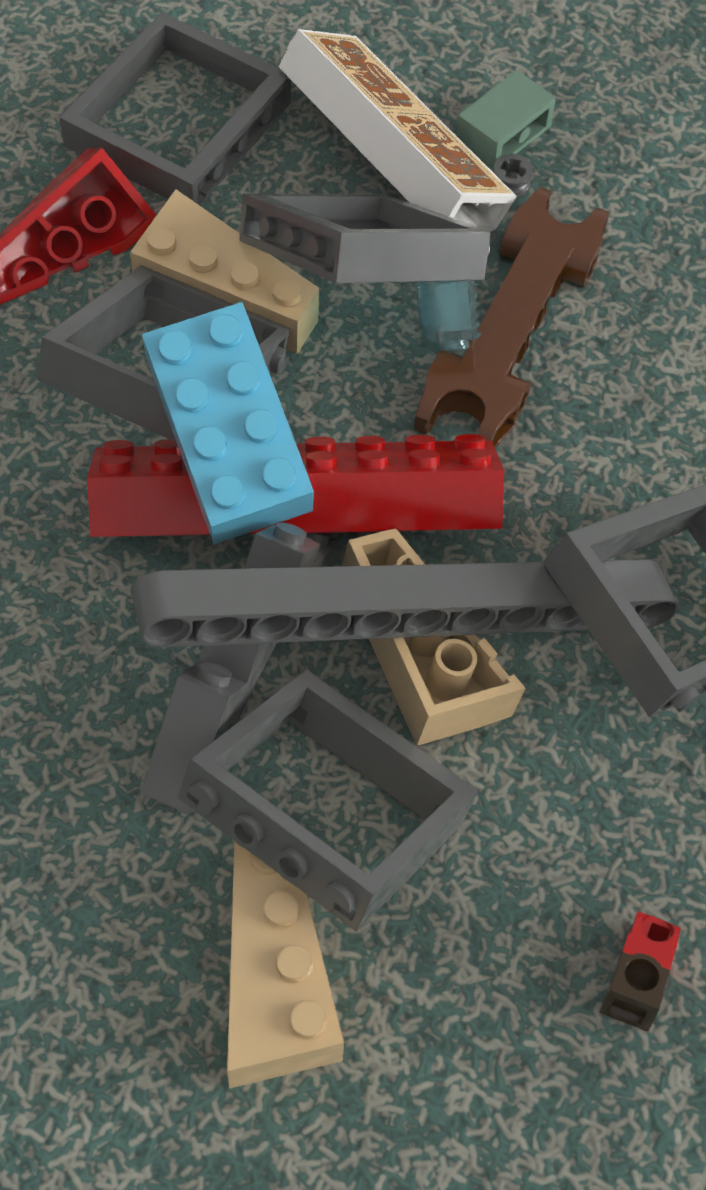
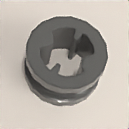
(517, 164)

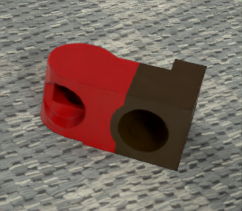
(641, 972)

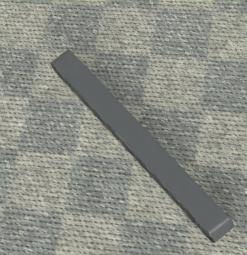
(374, 602)

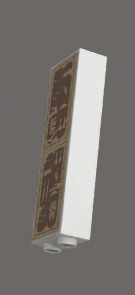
(395, 129)

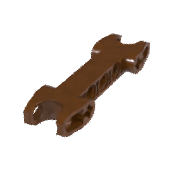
(482, 378)

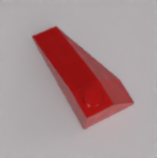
(69, 221)

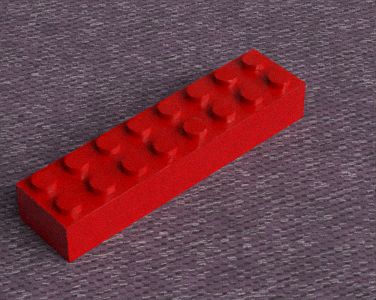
(354, 487)

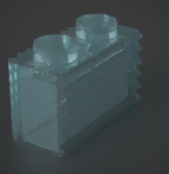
(448, 313)

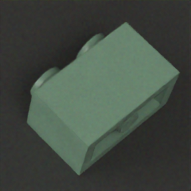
(505, 118)

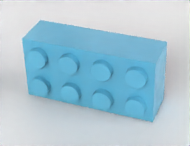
(228, 422)

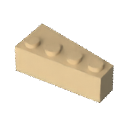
(207, 255)
(437, 680)
(278, 980)

